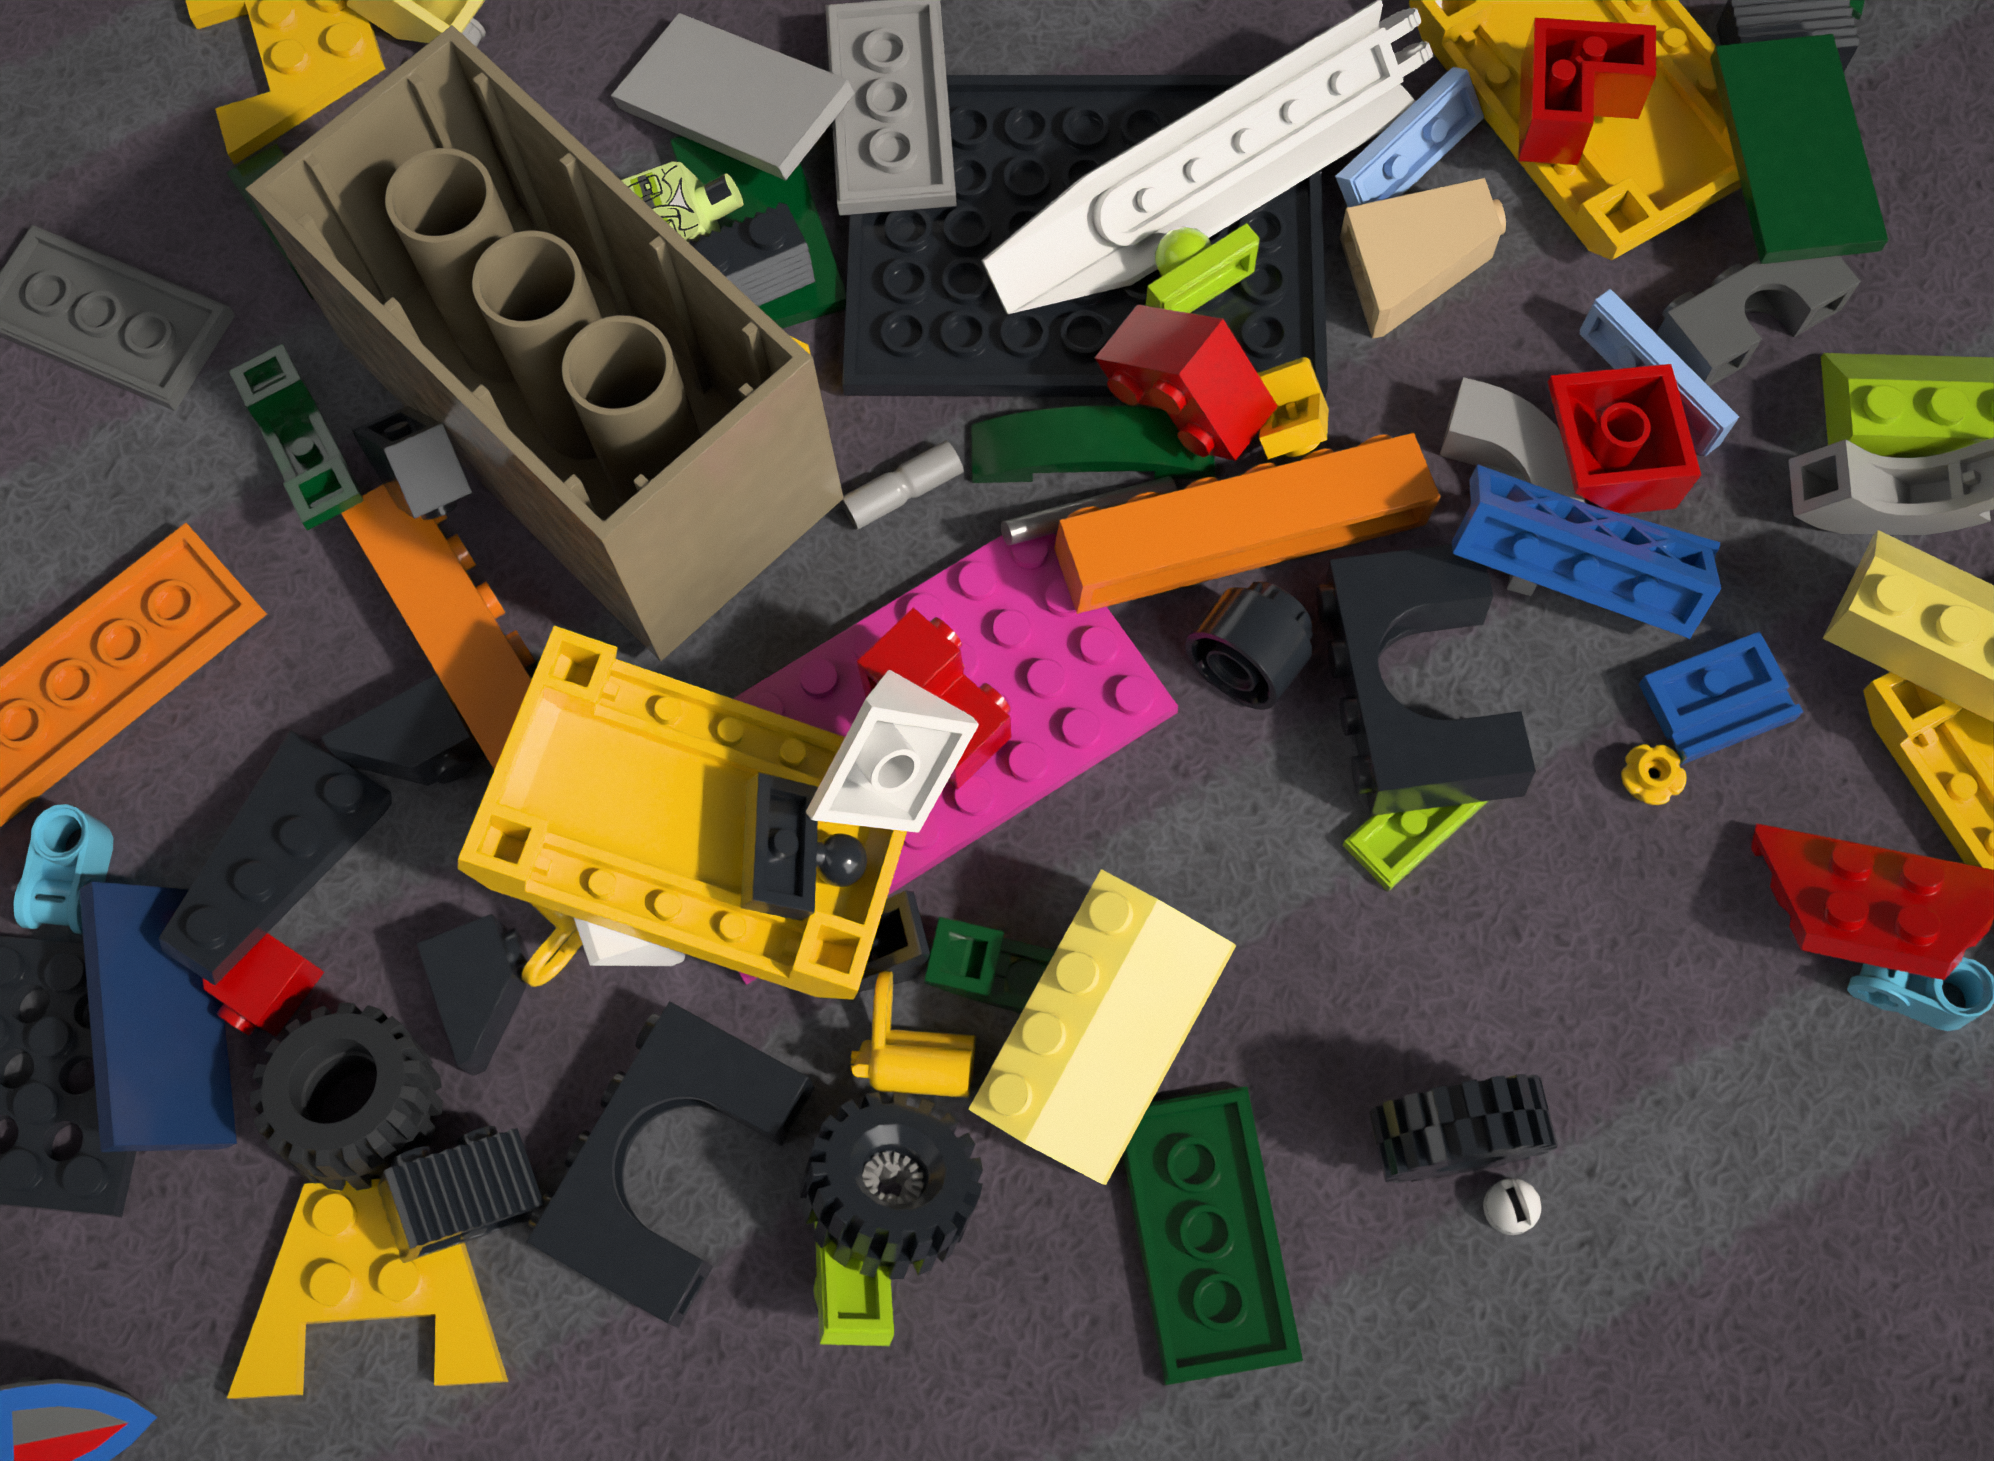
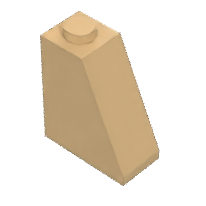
(1418, 248)

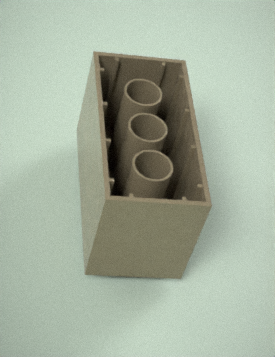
(558, 338)

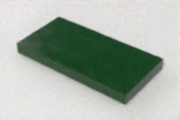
(1798, 149)
(763, 191)
(1209, 1239)

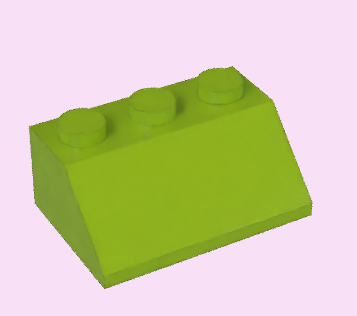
(1908, 402)

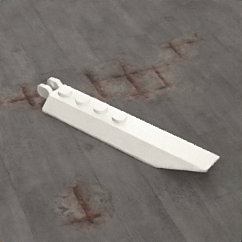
(1213, 162)

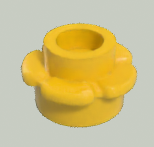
(1648, 789)

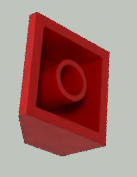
(1626, 437)

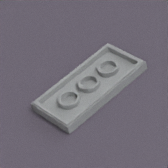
(733, 95)
(896, 126)

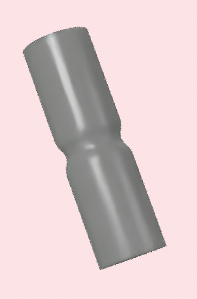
(908, 481)

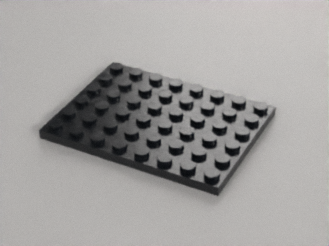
(928, 313)

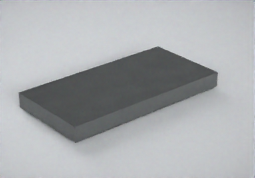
(107, 317)

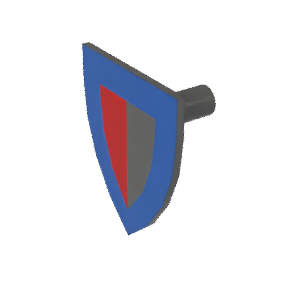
(67, 1421)

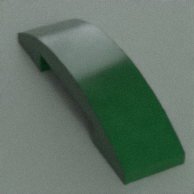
(297, 437)
(1082, 441)
(985, 965)

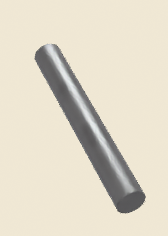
(1047, 521)

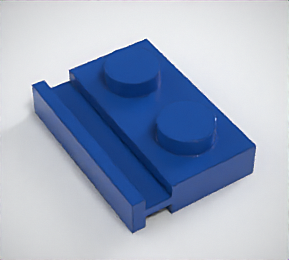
(1720, 697)

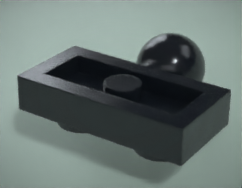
(784, 850)

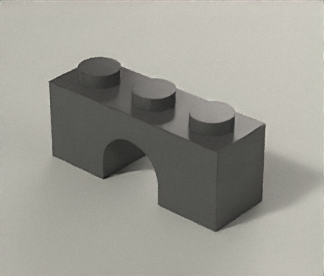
(1712, 327)

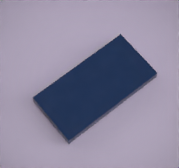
(152, 1029)

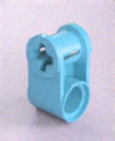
(60, 874)
(1923, 996)

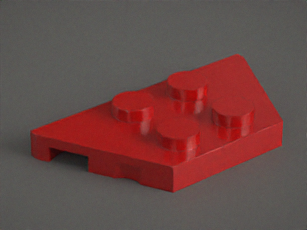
(1877, 901)

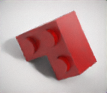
(1576, 74)
(1192, 373)
(931, 658)

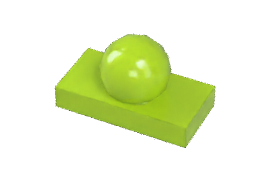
(1198, 271)
(850, 1304)

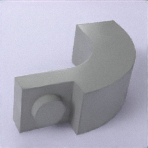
(1510, 437)
(1864, 492)

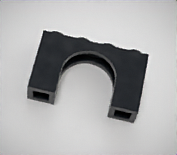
(1404, 756)
(589, 1216)

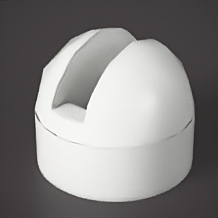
(1502, 1211)

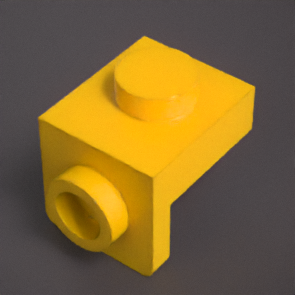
(1301, 412)

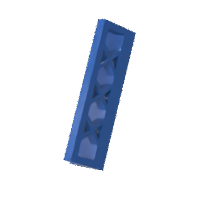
(1587, 552)

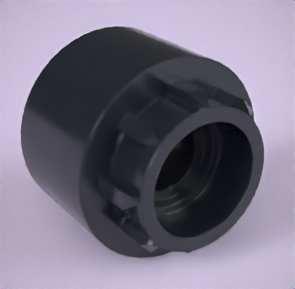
(1252, 643)

